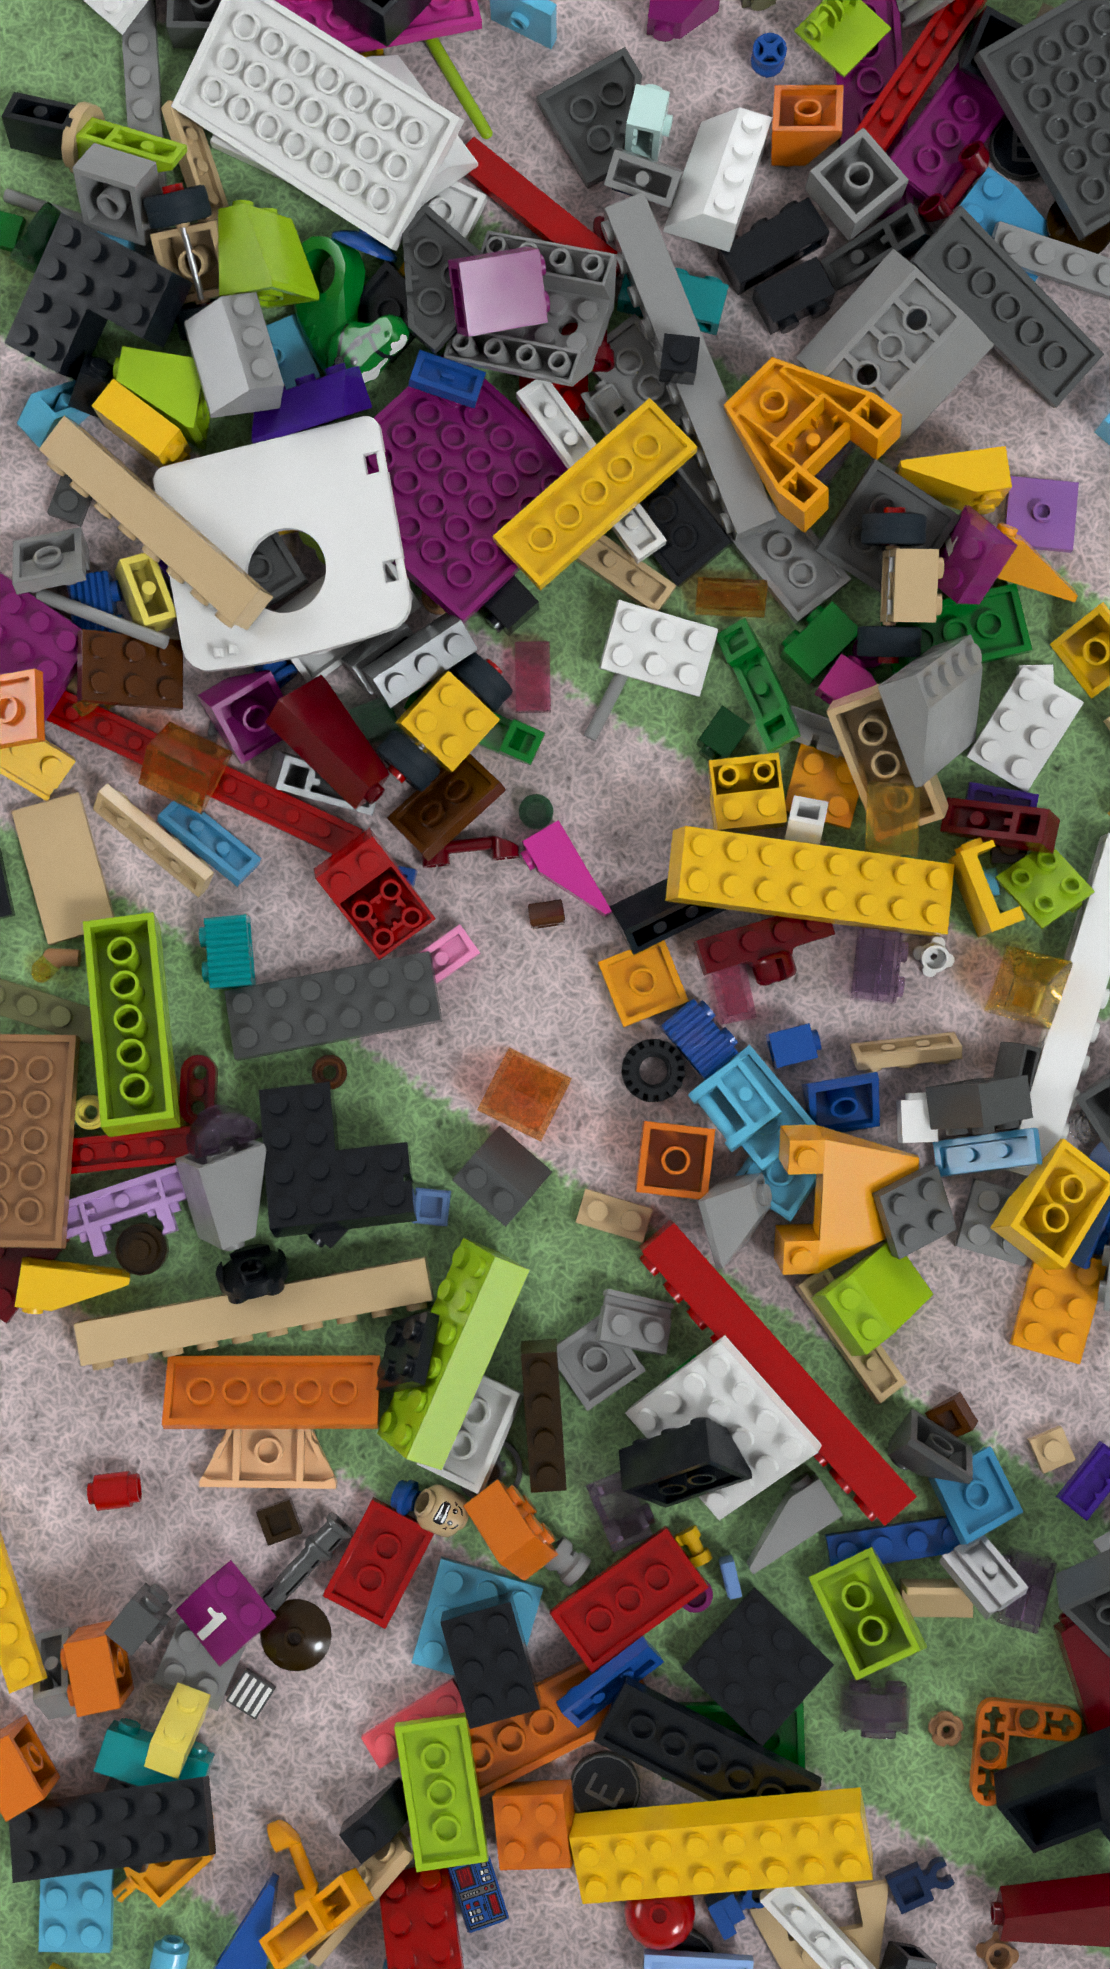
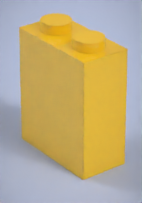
(141, 426)

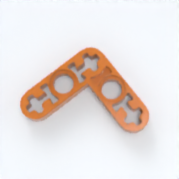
(1010, 1725)

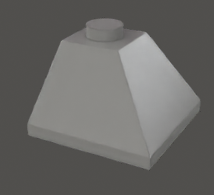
(733, 1214)

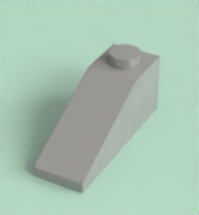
(798, 1517)

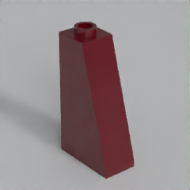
(329, 741)
(1088, 1673)
(1055, 1911)

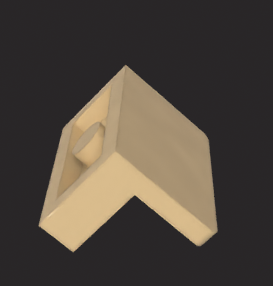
(935, 1598)

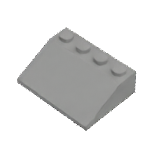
(935, 705)

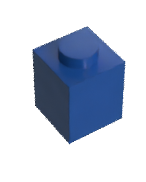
(793, 1045)

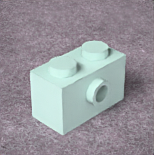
(648, 121)

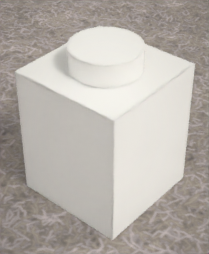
(806, 820)
(914, 1120)

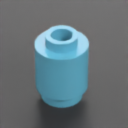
(170, 1953)

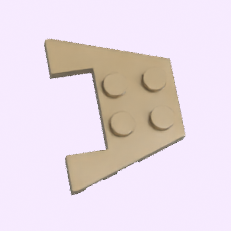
(865, 1935)

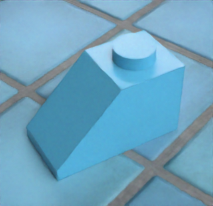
(45, 411)

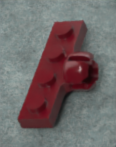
(762, 945)

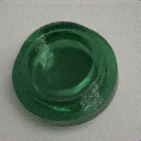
(536, 811)

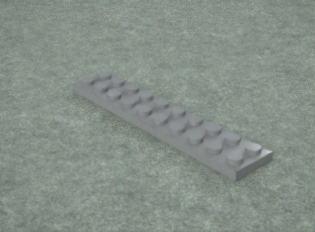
(780, 554)

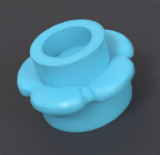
(990, 875)

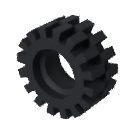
(668, 1055)

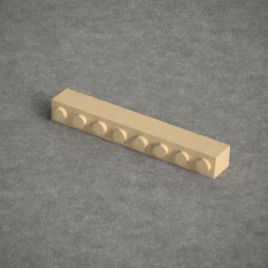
(156, 524)

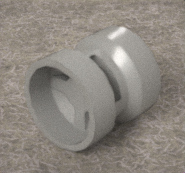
(568, 1563)

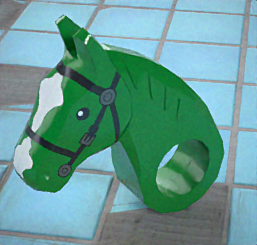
(332, 321)

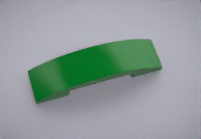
(760, 685)
(506, 738)

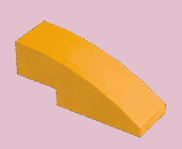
(316, 1919)

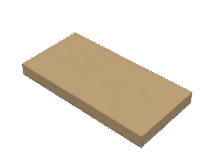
(62, 866)

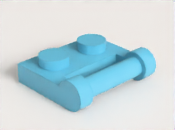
(745, 1097)

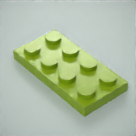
(441, 1792)

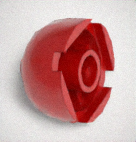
(660, 1921)

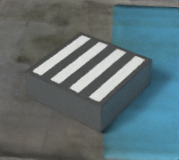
(251, 1693)

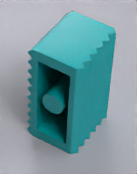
(228, 952)

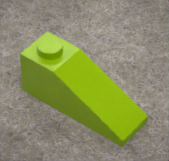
(138, 143)

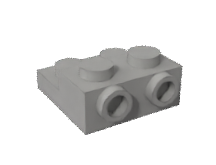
(50, 561)

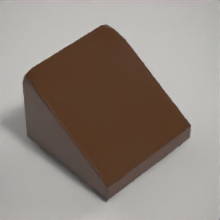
(546, 914)
(953, 1415)

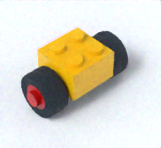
(446, 721)

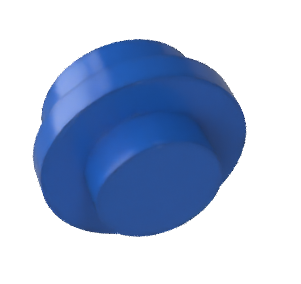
(405, 1496)

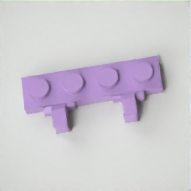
(150, 1194)

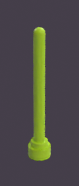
(459, 87)

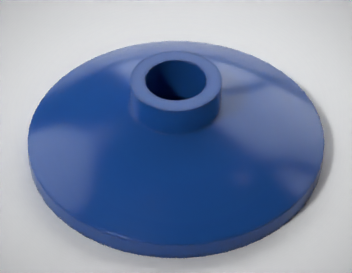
(364, 242)

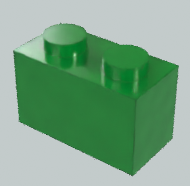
(819, 643)

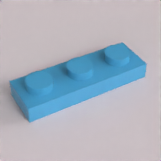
(210, 842)
(988, 1152)

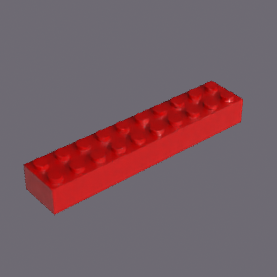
(717, 1306)

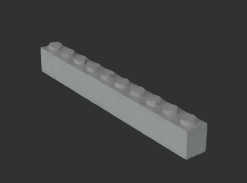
(667, 310)

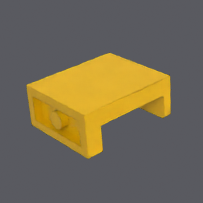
(976, 889)

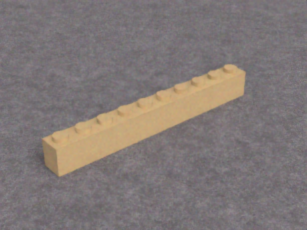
(215, 1318)

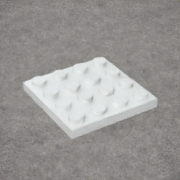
(734, 1395)

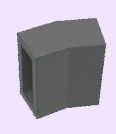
(1017, 1060)

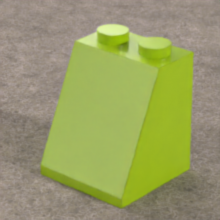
(262, 256)
(168, 386)

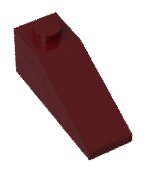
(1005, 824)

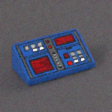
(478, 1895)

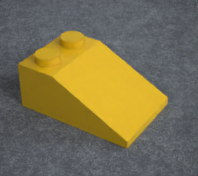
(962, 478)
(1054, 1206)

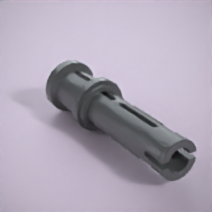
(317, 1550)

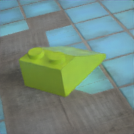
(872, 1299)
(867, 1613)

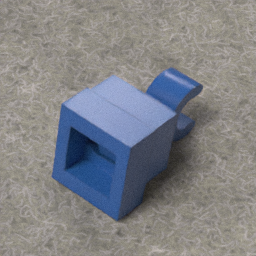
(728, 1909)

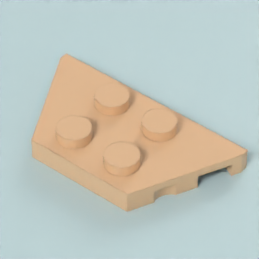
(269, 1460)

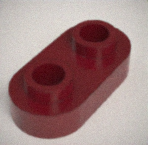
(197, 1089)

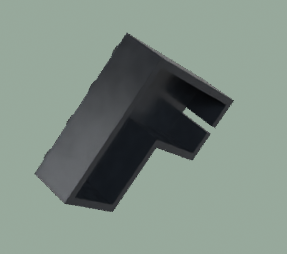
(81, 287)
(316, 1184)
(1058, 1792)

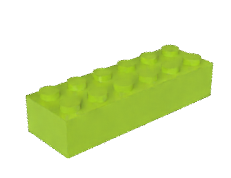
(131, 1025)
(473, 1313)

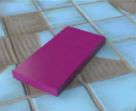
(953, 118)

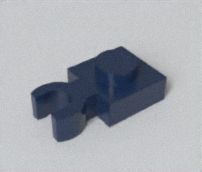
(913, 1886)

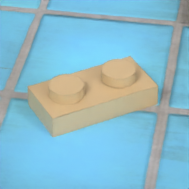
(614, 1215)

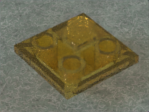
(1028, 986)

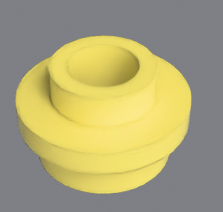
(80, 1115)

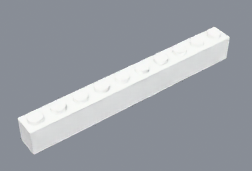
(1074, 1024)

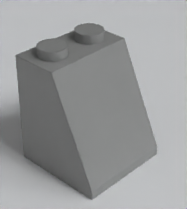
(225, 1192)

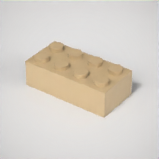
(874, 751)

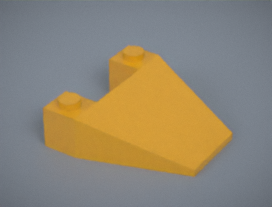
(797, 424)
(844, 1206)

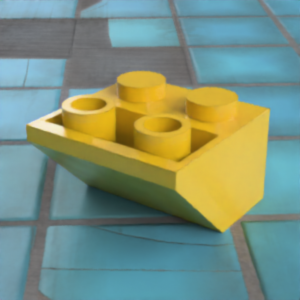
(747, 793)

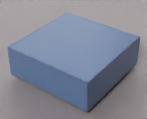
(432, 1206)
(730, 1577)

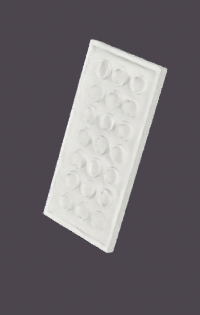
(317, 115)

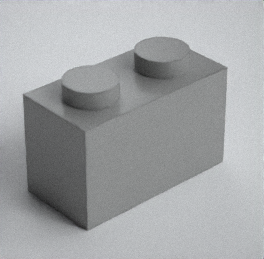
(639, 174)

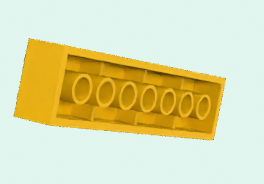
(809, 881)
(722, 1846)

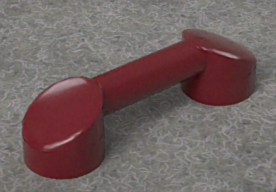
(975, 161)
(499, 849)

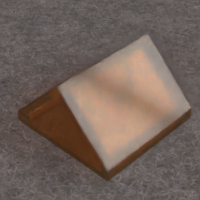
(183, 766)

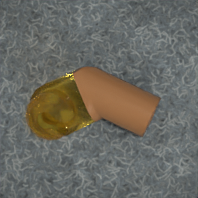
(52, 961)

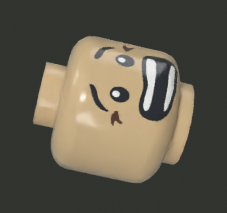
(441, 1510)

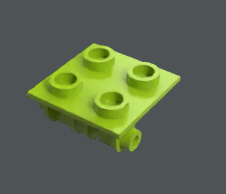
(842, 32)
(1045, 886)

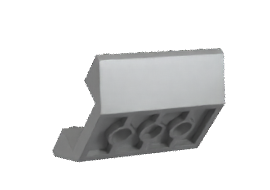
(579, 292)
(912, 365)

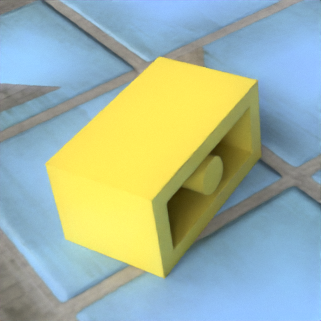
(145, 592)
(177, 1730)

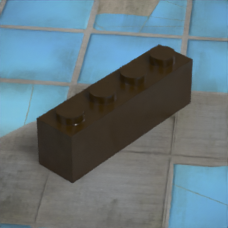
(543, 1415)

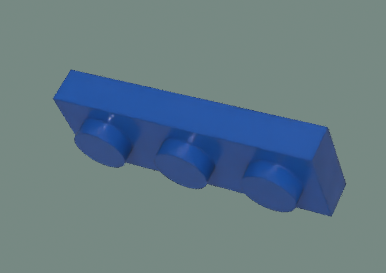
(602, 1686)

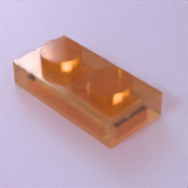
(731, 597)

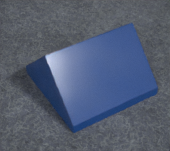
(844, 1102)

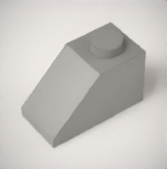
(51, 1693)

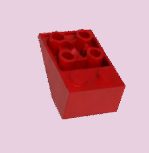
(373, 894)

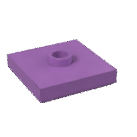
(1043, 512)

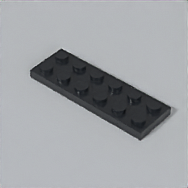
(695, 1749)
(113, 1830)

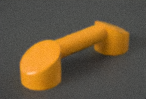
(283, 1837)

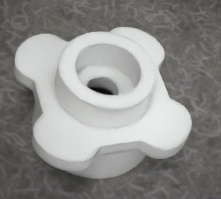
(933, 966)

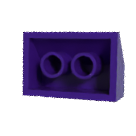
(313, 403)

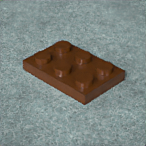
(128, 671)
(446, 806)

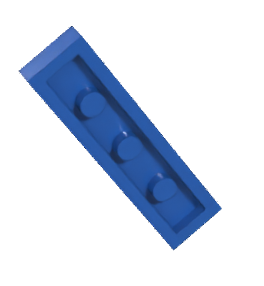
(895, 1541)

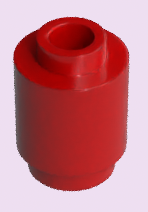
(114, 1490)

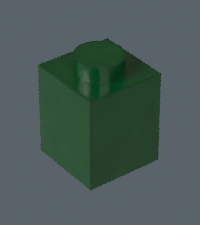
(722, 735)

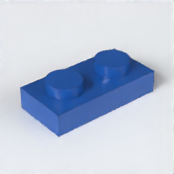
(447, 379)

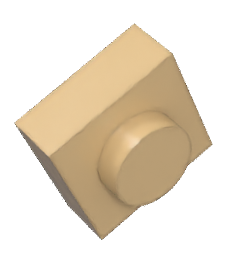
(1051, 1449)

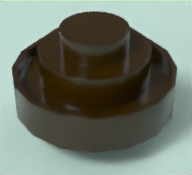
(142, 1249)

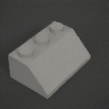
(234, 356)

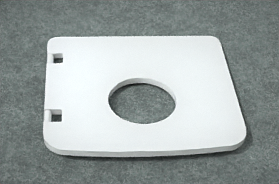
(303, 484)

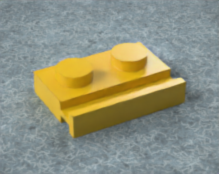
(36, 766)

